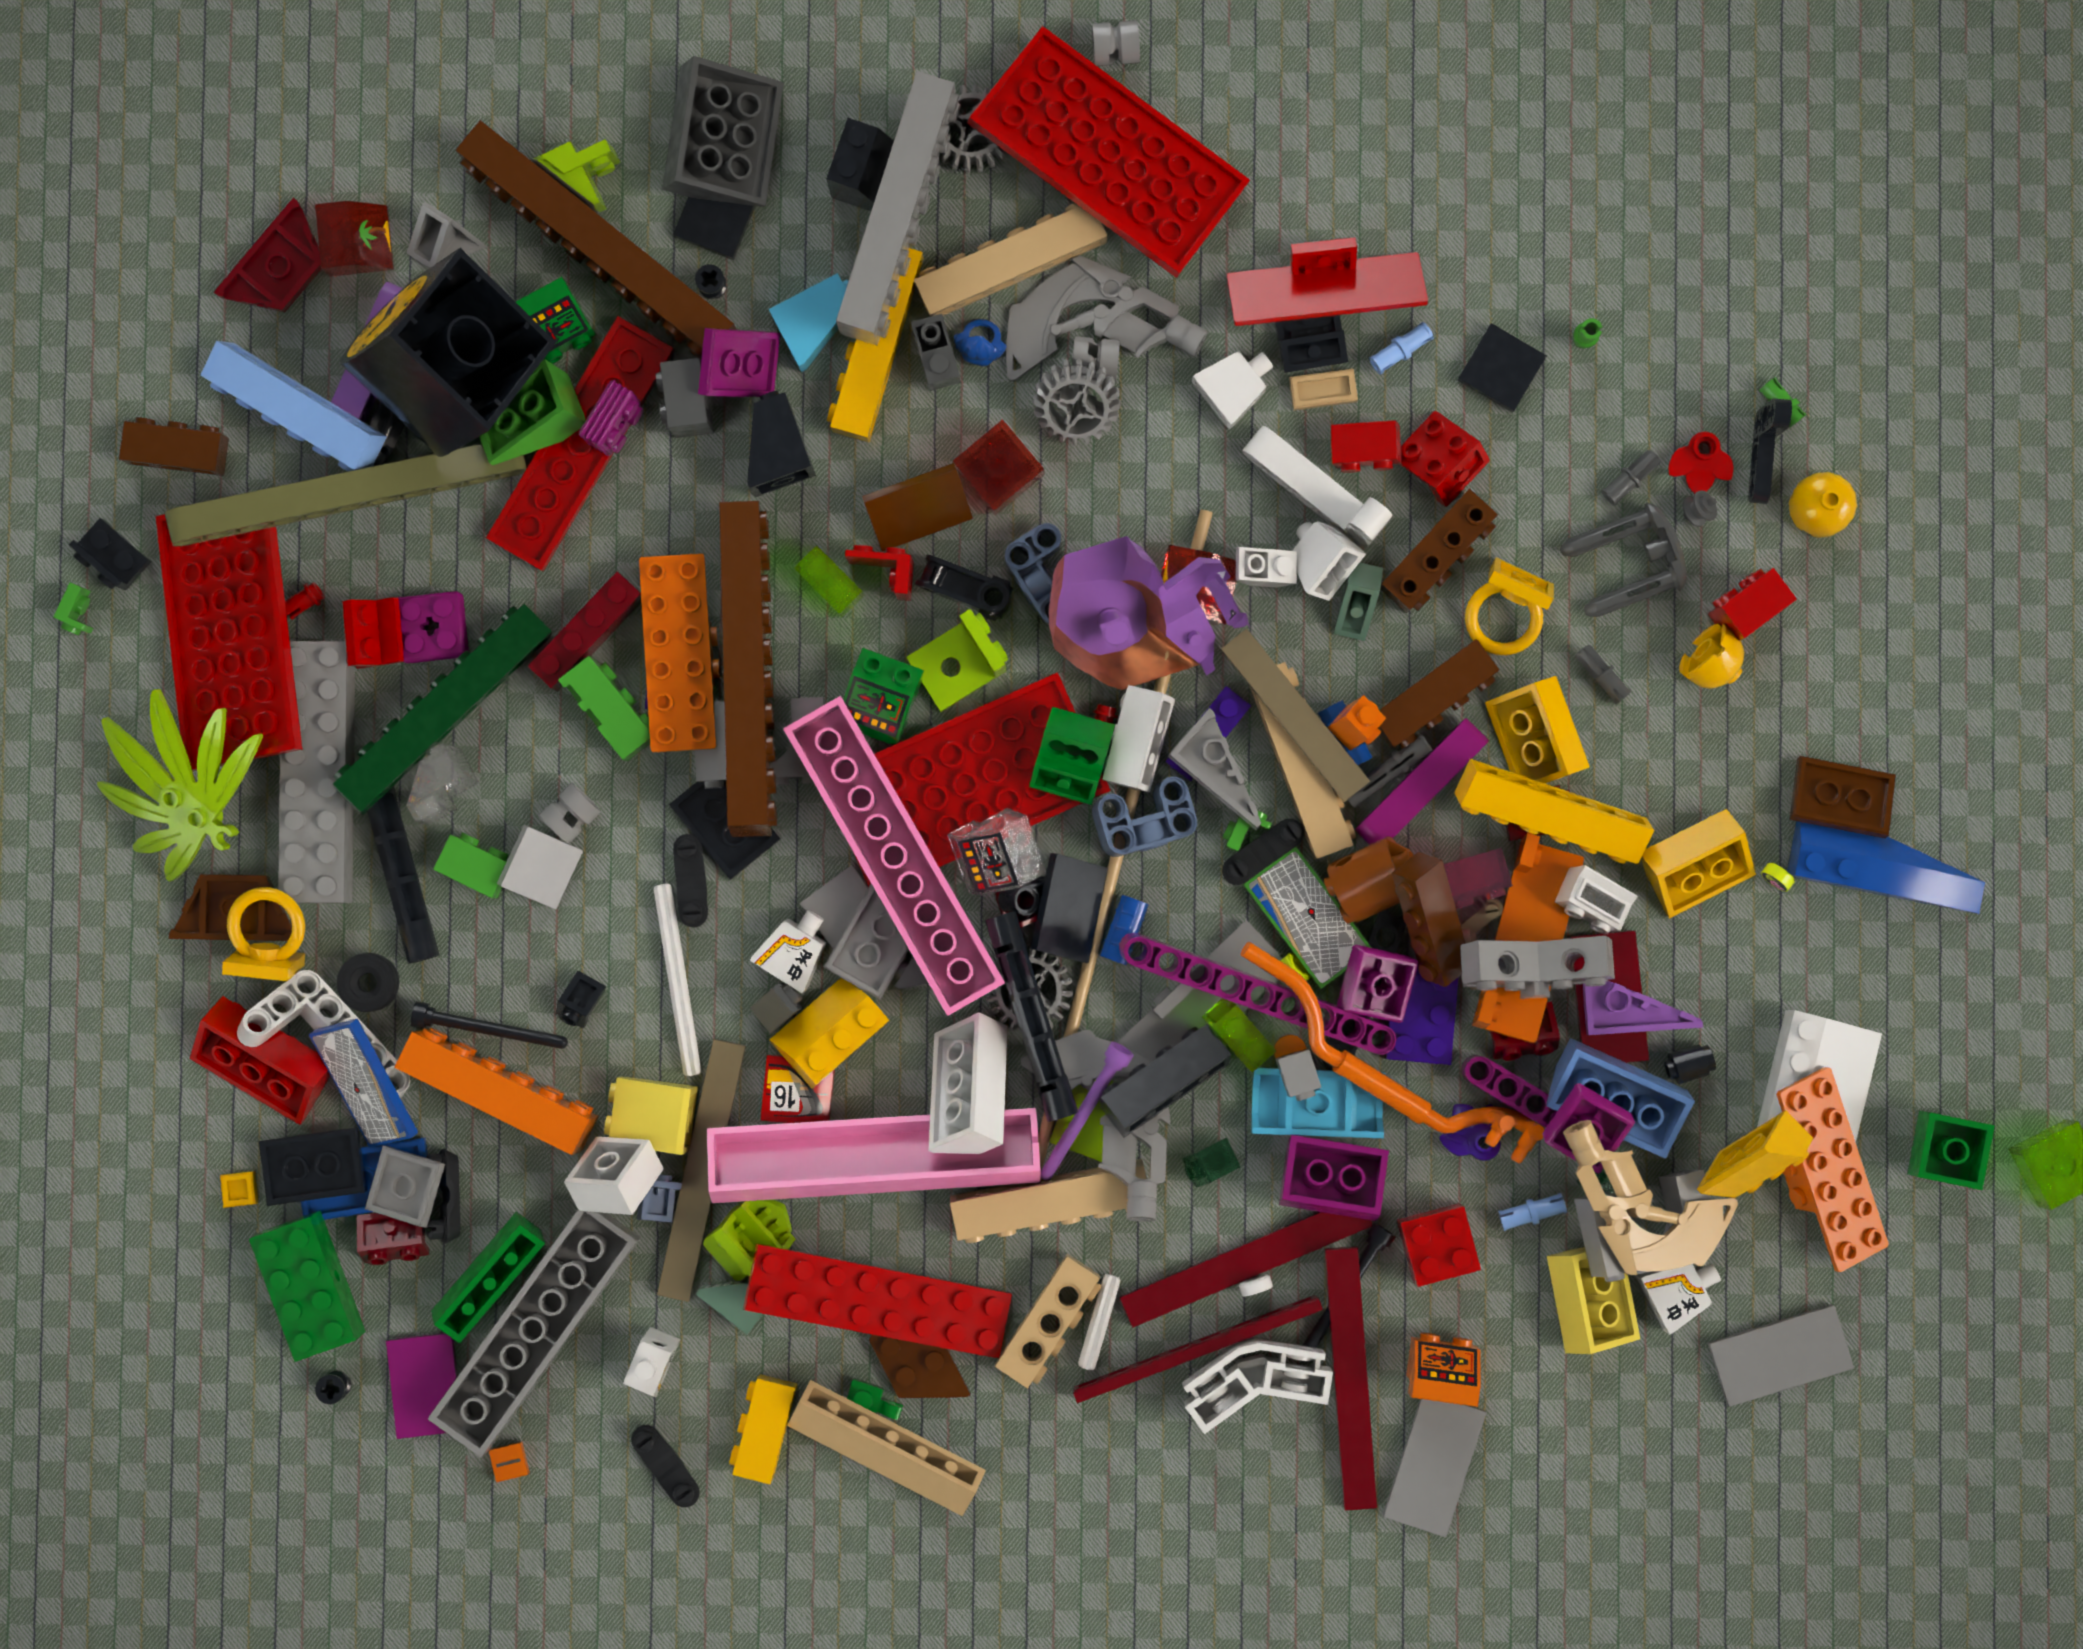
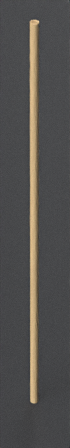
(1111, 880)

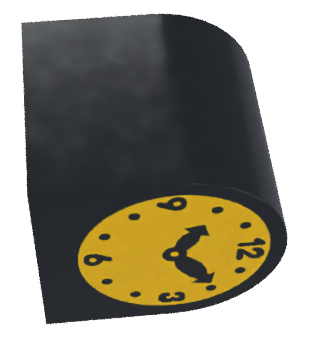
(448, 353)

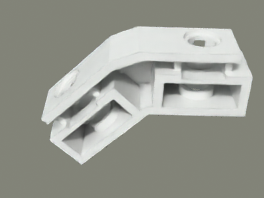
(1254, 1377)

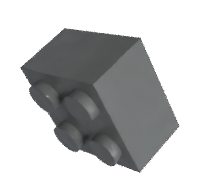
(684, 409)

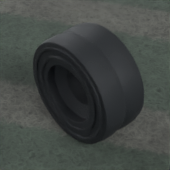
(349, 982)

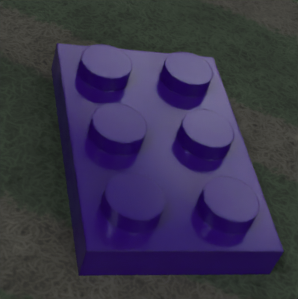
(1427, 1025)

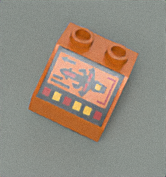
(1444, 1370)

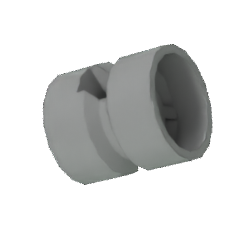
(1116, 43)
(1103, 354)
(578, 804)

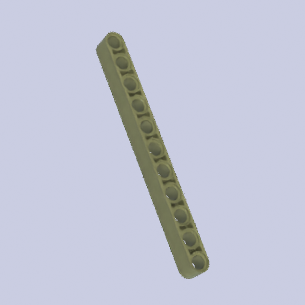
(335, 494)

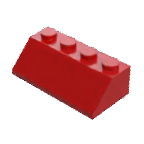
(275, 1073)

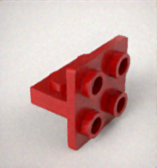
(373, 632)

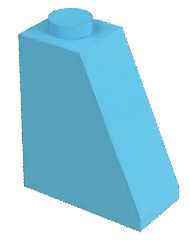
(810, 319)

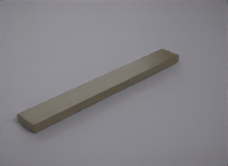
(694, 1197)

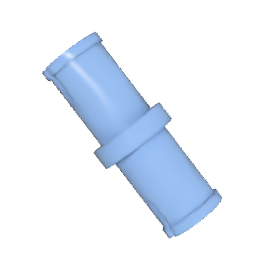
(1401, 348)
(1532, 1211)

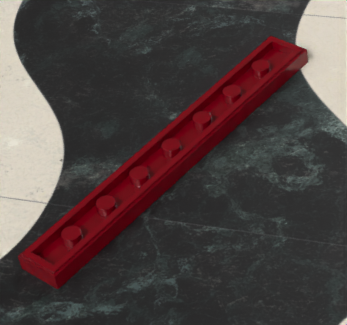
(1238, 1265)
(1197, 1348)
(1350, 1378)

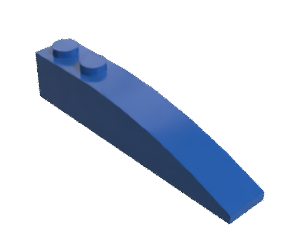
(1880, 868)

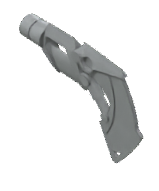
(1035, 321)
(1083, 1061)

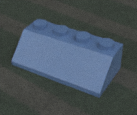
(1654, 1103)

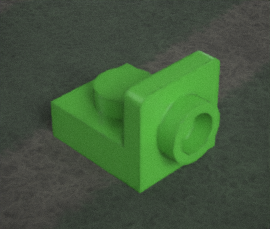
(73, 603)

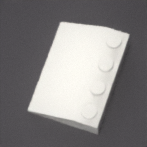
(1818, 1042)

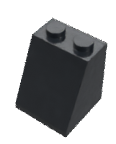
(859, 164)
(776, 446)

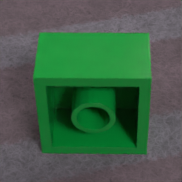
(1950, 1150)

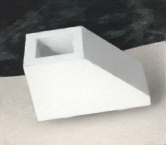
(1266, 567)

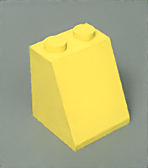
(653, 1113)

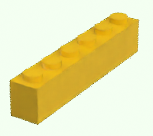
(870, 367)
(1553, 812)

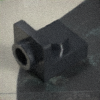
(579, 999)

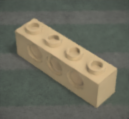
(1012, 1359)

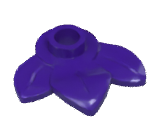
(1466, 1140)

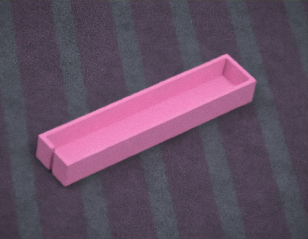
(860, 1158)

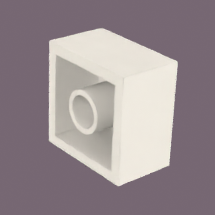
(614, 1175)

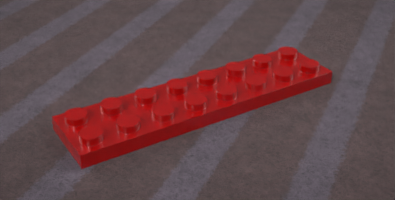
(567, 471)
(877, 1301)

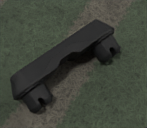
(1263, 851)
(690, 880)
(448, 1226)
(665, 1465)

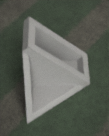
(439, 236)

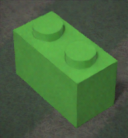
(471, 864)

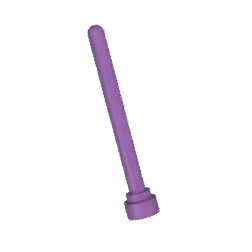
(1116, 1058)

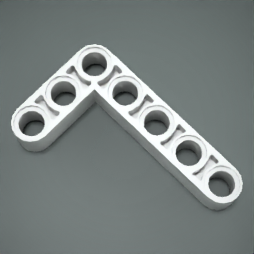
(1316, 489)
(308, 1007)

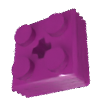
(611, 419)
(448, 640)
(1382, 1001)
(1582, 1104)

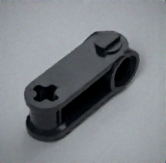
(964, 586)

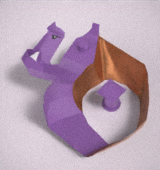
(1121, 618)

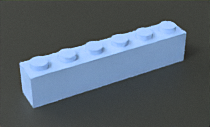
(292, 406)

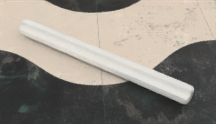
(677, 979)

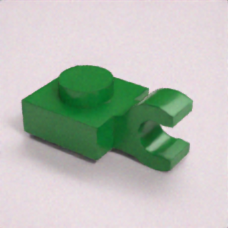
(871, 1398)

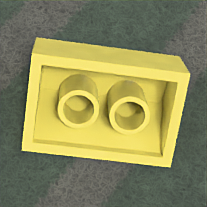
(1589, 1310)

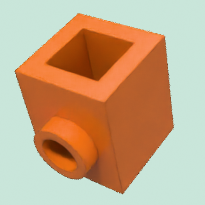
(1358, 723)

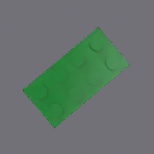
(307, 1286)

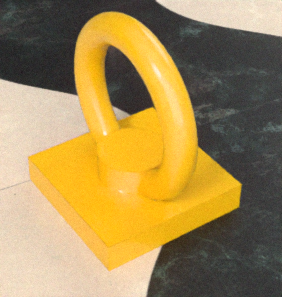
(1519, 588)
(265, 959)

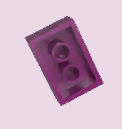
(1333, 1177)

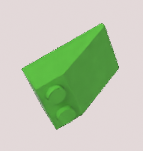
(536, 418)

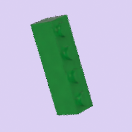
(487, 1277)

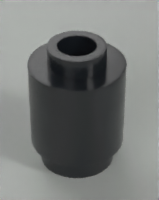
(1690, 1063)

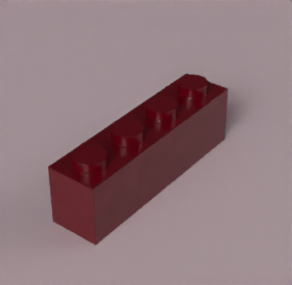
(587, 630)

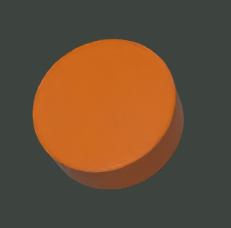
(1288, 1044)

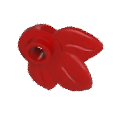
(1701, 468)

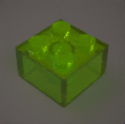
(2052, 1163)

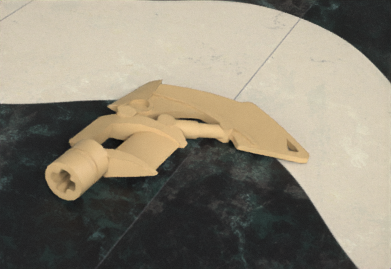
(1685, 1243)

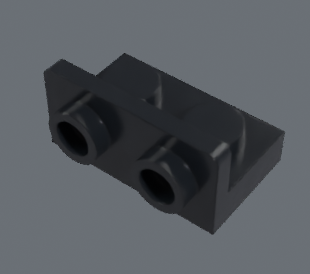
(111, 555)

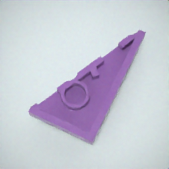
(1621, 1010)

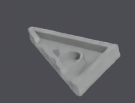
(1208, 760)

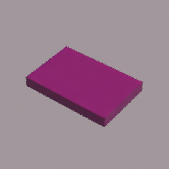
(738, 362)
(419, 1378)

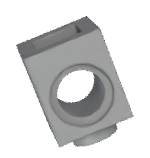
(1299, 1074)

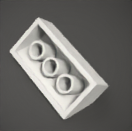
(968, 1086)

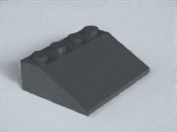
(722, 133)

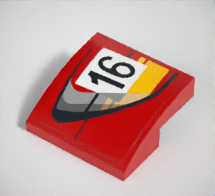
(790, 1098)

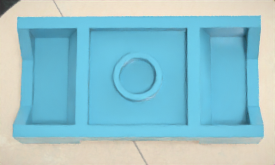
(1335, 1110)

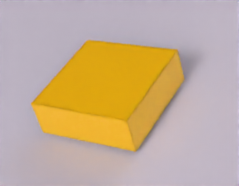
(239, 1189)

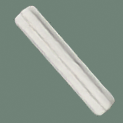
(1099, 1322)

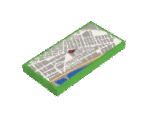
(1305, 916)

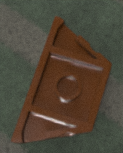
(207, 911)
(919, 1369)

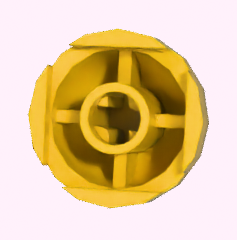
(1823, 504)
(1716, 658)

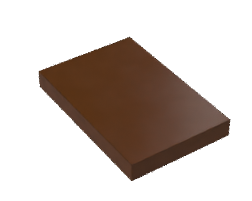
(917, 507)
(1842, 797)

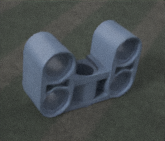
(1032, 576)
(1146, 831)

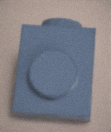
(659, 1201)

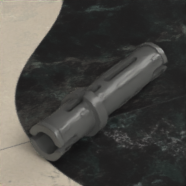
(1416, 750)

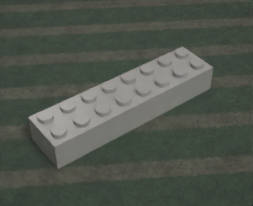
(897, 209)
(312, 814)
(533, 1329)

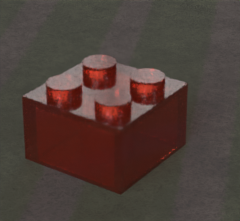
(998, 467)

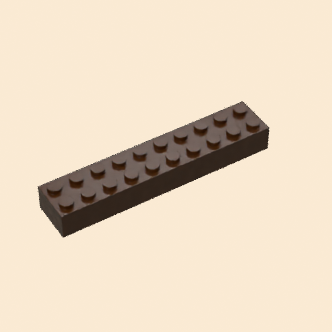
(589, 238)
(745, 669)

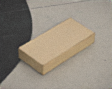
(1323, 389)

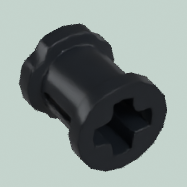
(712, 272)
(327, 1395)

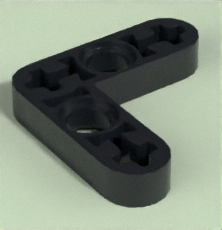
(1769, 423)

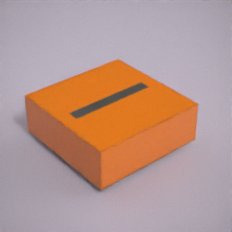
(509, 1461)

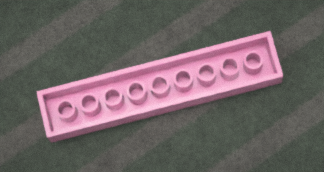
(894, 855)

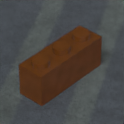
(174, 447)

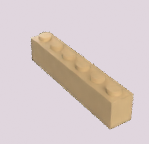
(1009, 260)
(1311, 794)
(1036, 1204)
(886, 1448)

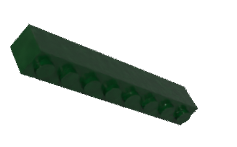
(442, 709)

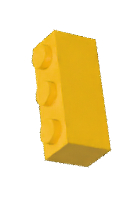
(763, 1428)

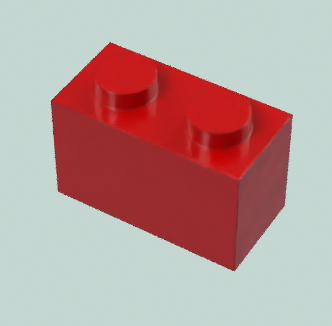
(1366, 445)

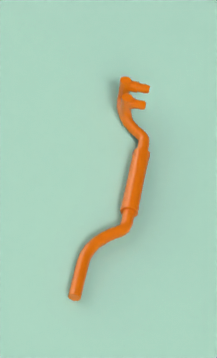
(1382, 1086)

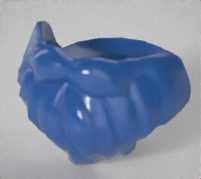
(978, 349)

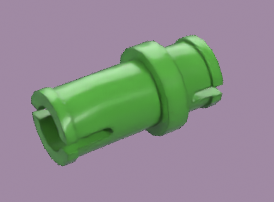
(1587, 333)
(1774, 389)

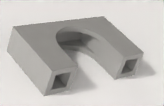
(712, 762)
(1676, 1190)

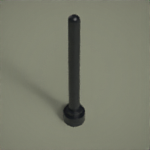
(424, 1016)
(1378, 1240)

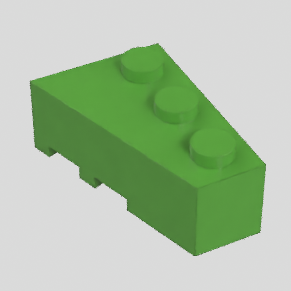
(608, 706)

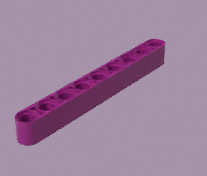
(1243, 986)

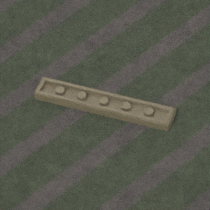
(1295, 715)

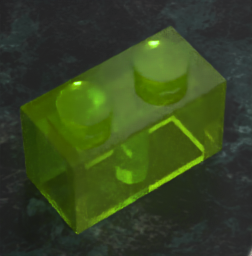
(829, 581)
(1239, 1034)

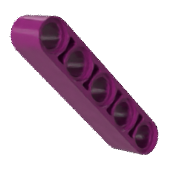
(1423, 783)
(1521, 1092)

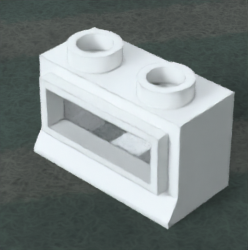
(1595, 899)

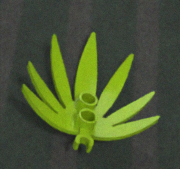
(185, 805)

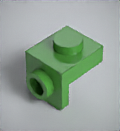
(1237, 830)

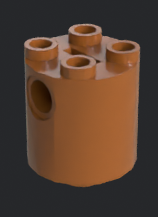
(1365, 879)

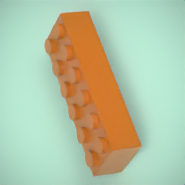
(497, 1091)

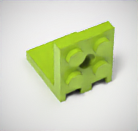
(971, 647)

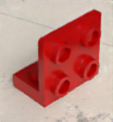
(1443, 457)
(900, 562)

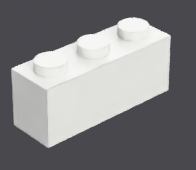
(1138, 738)

